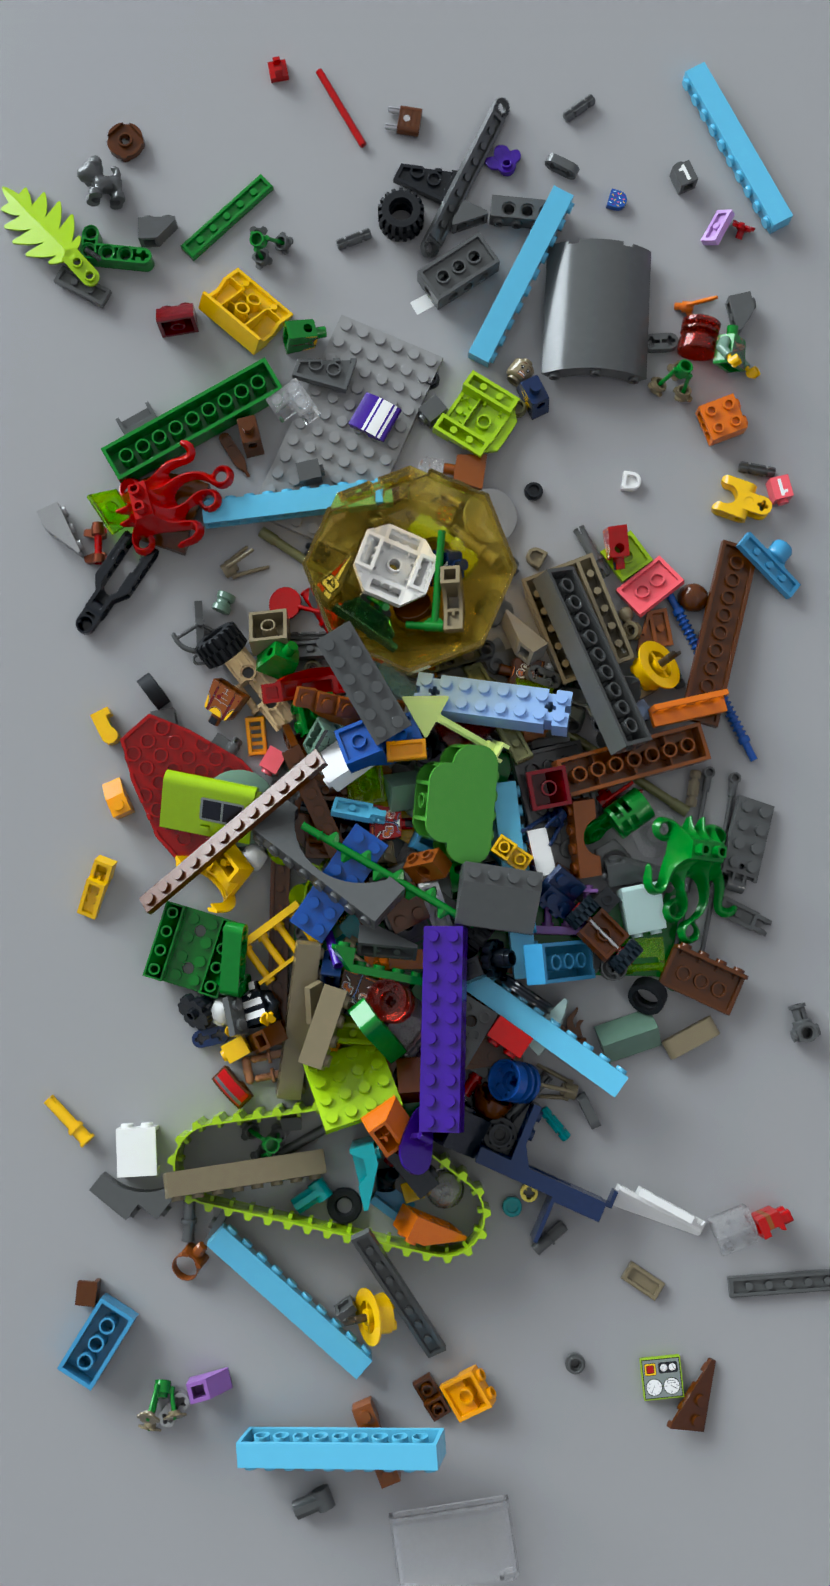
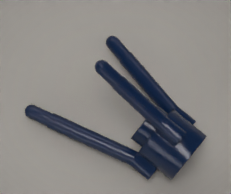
(554, 819)

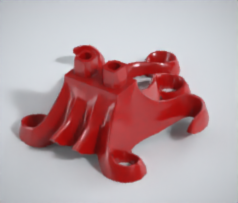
(154, 505)

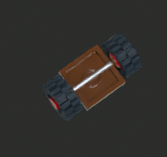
(603, 934)

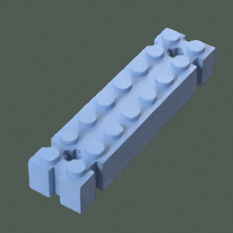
(499, 703)

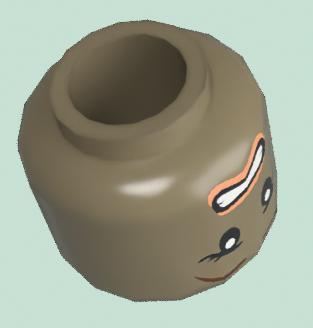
(519, 371)

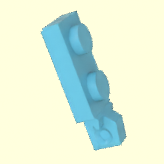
(357, 811)

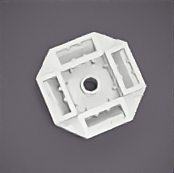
(396, 547)

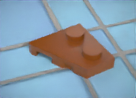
(656, 628)

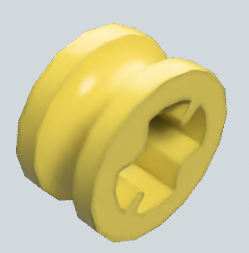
(523, 1195)

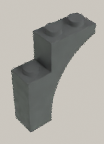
(125, 1199)

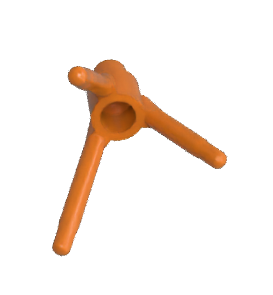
(688, 306)

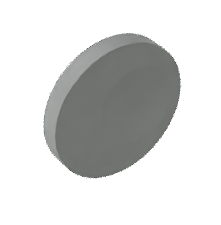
(504, 509)

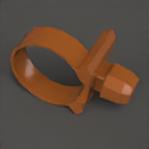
(197, 1253)

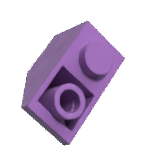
(208, 1385)

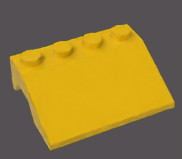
(245, 311)

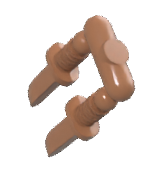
(247, 1068)

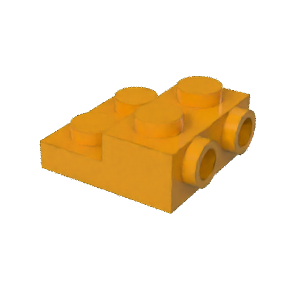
(468, 1393)

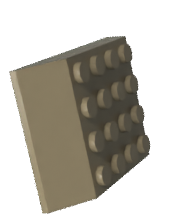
(602, 605)

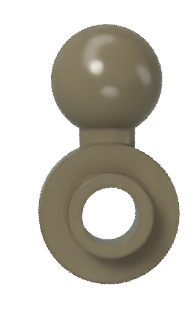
(626, 615)

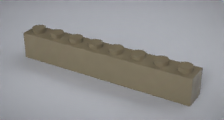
(304, 972)
(244, 1174)

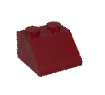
(177, 320)
(548, 788)

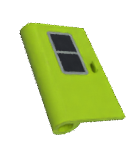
(202, 803)

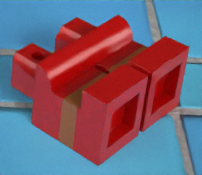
(770, 1218)

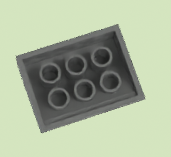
(498, 898)

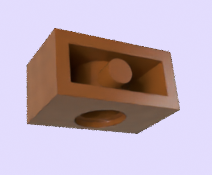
(427, 865)

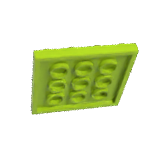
(351, 1086)

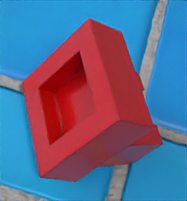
(278, 70)

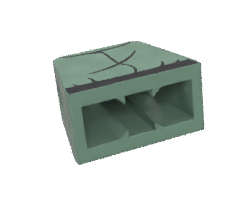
(321, 735)

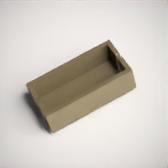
(324, 1027)

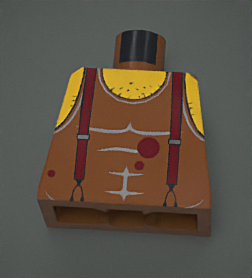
(224, 701)

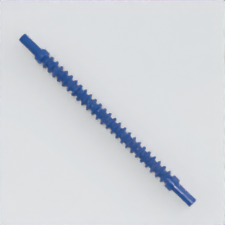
(686, 627)

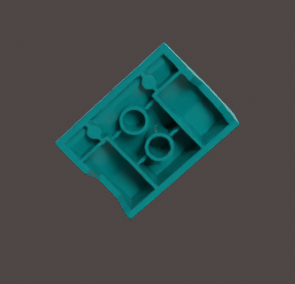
(366, 1160)

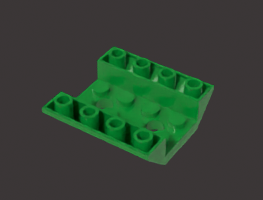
(179, 944)

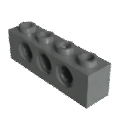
(518, 207)

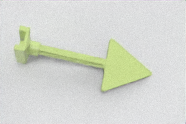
(427, 711)

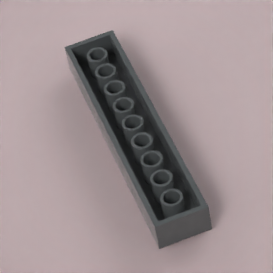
(592, 660)

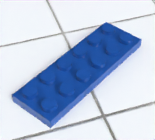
(317, 912)

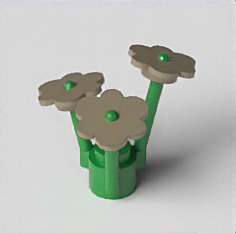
(162, 1389)

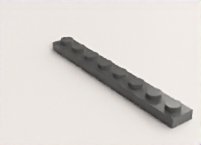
(398, 1292)

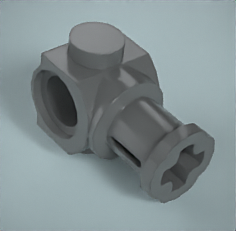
(801, 1022)

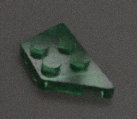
(368, 620)

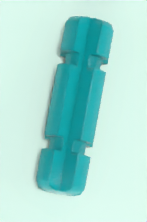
(555, 1124)

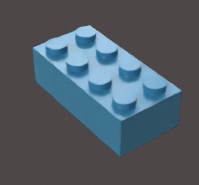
(558, 962)
(97, 1341)

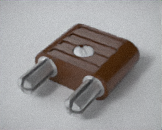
(408, 121)

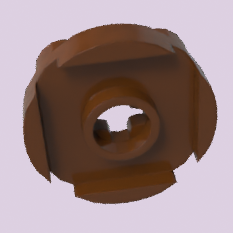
(125, 151)

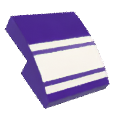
(375, 417)

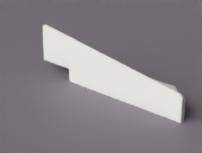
(658, 1209)

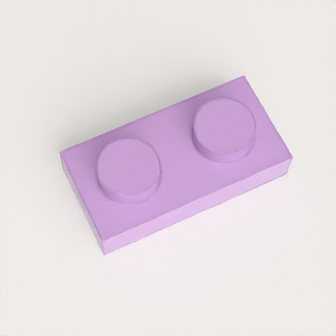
(717, 227)

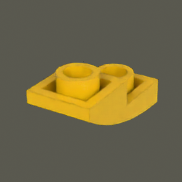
(511, 853)

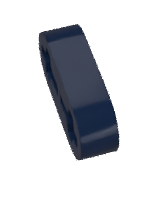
(211, 1041)

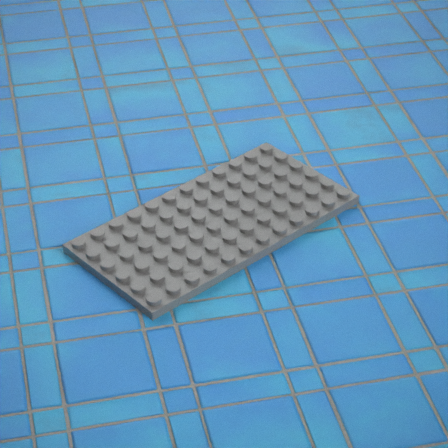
(383, 368)

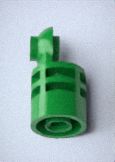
(622, 815)

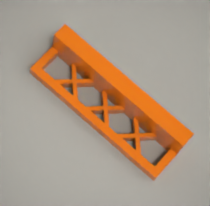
(688, 708)

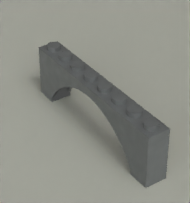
(367, 901)

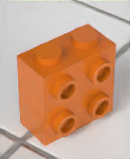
(721, 419)

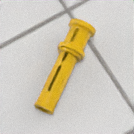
(75, 1127)

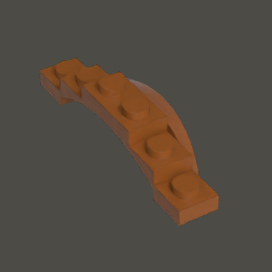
(328, 705)

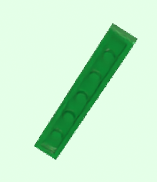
(227, 217)

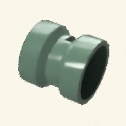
(223, 602)

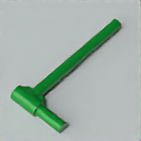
(434, 623)

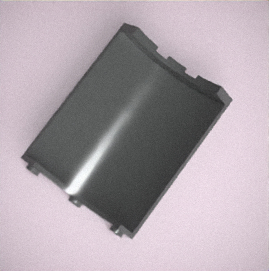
(596, 310)

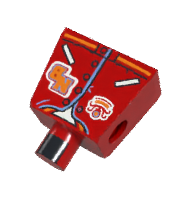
(616, 537)
(392, 826)

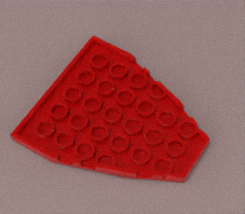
(163, 745)

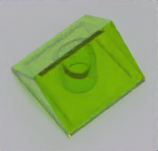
(105, 505)
(368, 787)

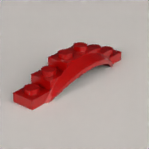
(285, 687)

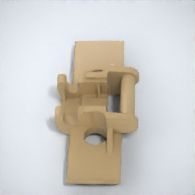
(277, 715)

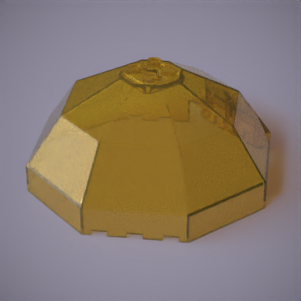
(421, 506)

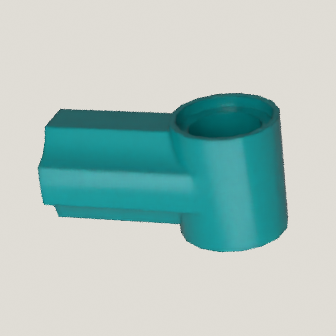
(316, 1192)

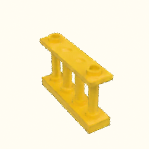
(261, 935)

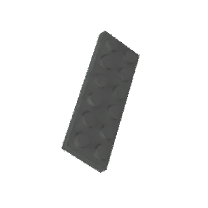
(363, 682)

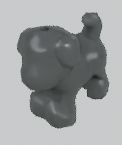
(92, 175)

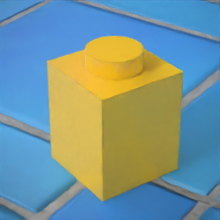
(235, 1049)

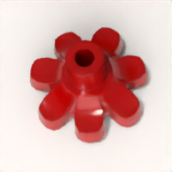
(740, 226)

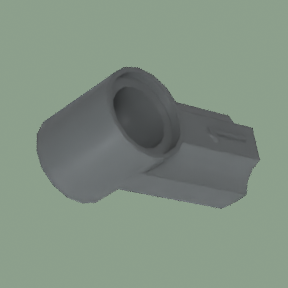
(318, 1500)

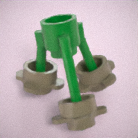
(678, 370)

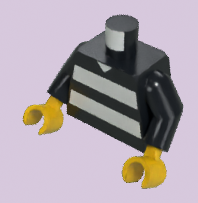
(259, 1007)

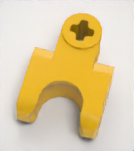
(745, 502)

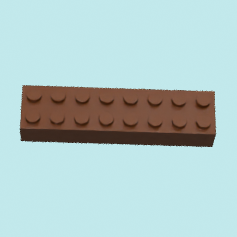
(665, 753)

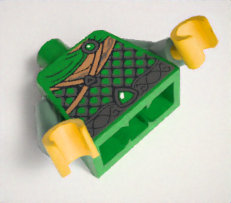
(730, 353)

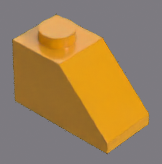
(117, 799)

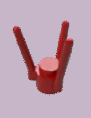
(606, 798)

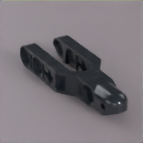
(100, 602)

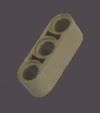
(690, 1037)

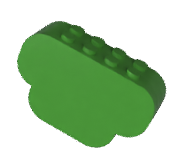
(458, 802)

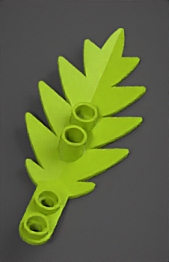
(46, 231)

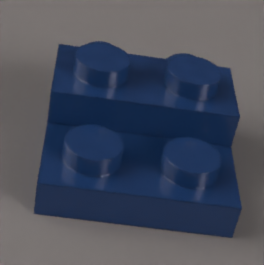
(560, 892)

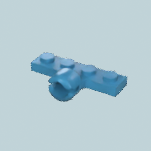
(770, 562)

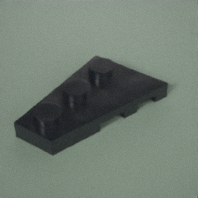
(425, 182)

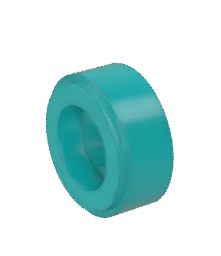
(512, 1206)

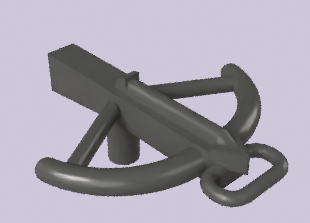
(199, 626)

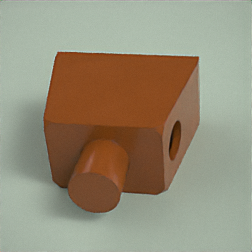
(468, 469)

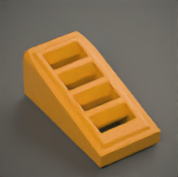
(259, 718)

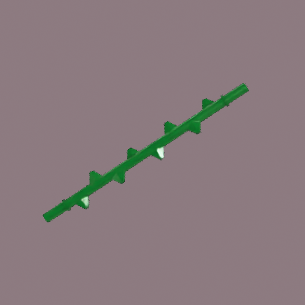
(380, 872)

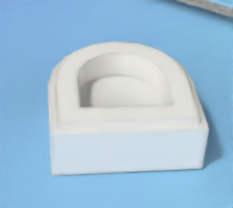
(630, 481)

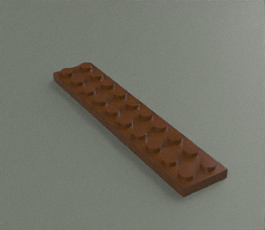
(720, 625)

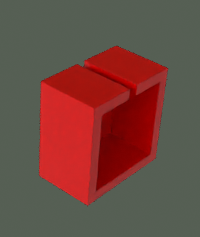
(508, 1037)

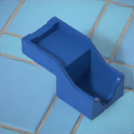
(361, 750)

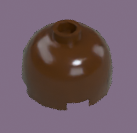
(487, 1105)

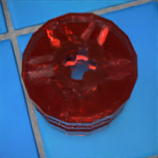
(698, 337)
(385, 992)

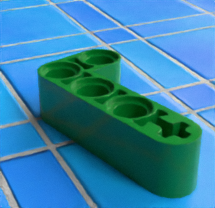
(139, 260)
(233, 961)
(376, 1031)

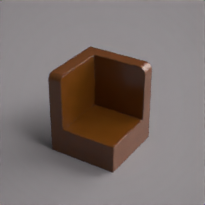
(88, 1292)

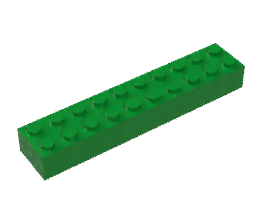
(193, 421)

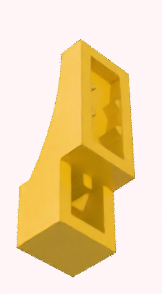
(96, 886)

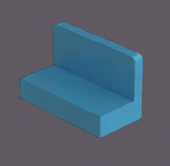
(389, 1202)

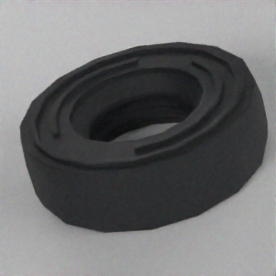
(335, 1214)

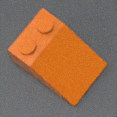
(425, 1228)

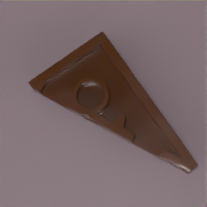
(694, 1406)

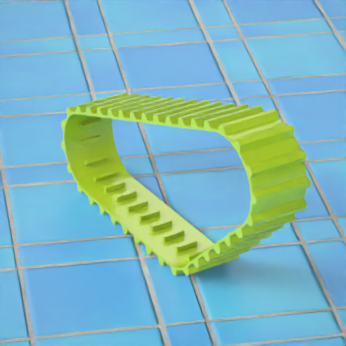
(310, 1223)

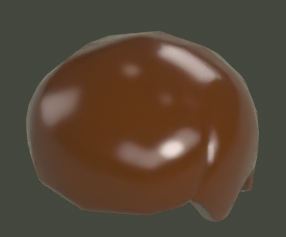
(693, 597)

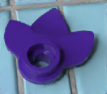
(503, 160)

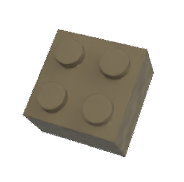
(268, 627)

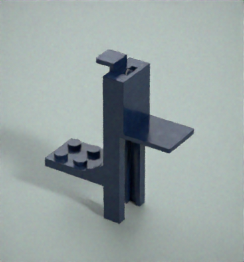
(516, 1166)

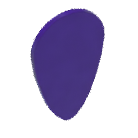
(415, 1147)

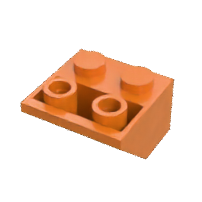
(387, 1125)

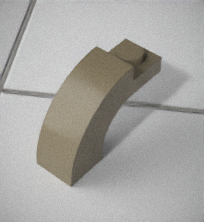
(453, 598)

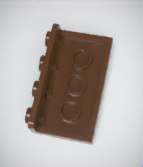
(702, 978)

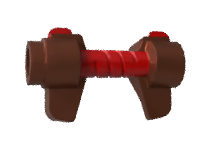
(98, 533)

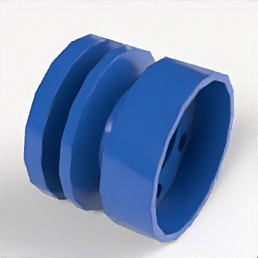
(514, 1081)

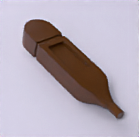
(233, 452)

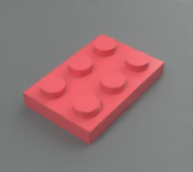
(650, 586)

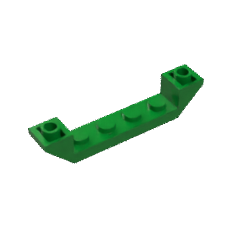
(346, 956)

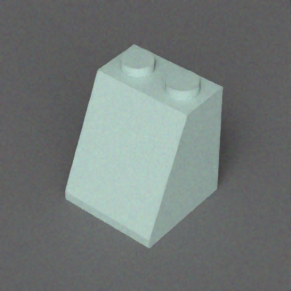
(641, 911)

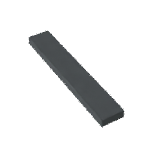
(779, 1283)

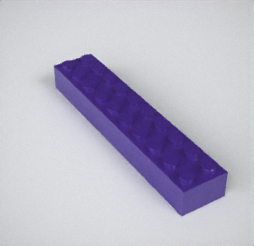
(443, 1029)

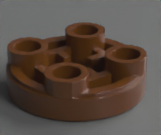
(415, 610)

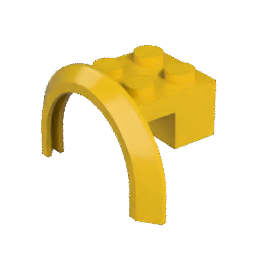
(228, 875)

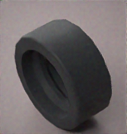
(153, 691)
(653, 986)

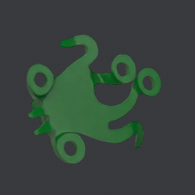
(692, 854)

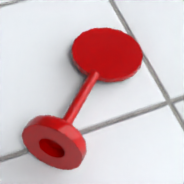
(290, 599)

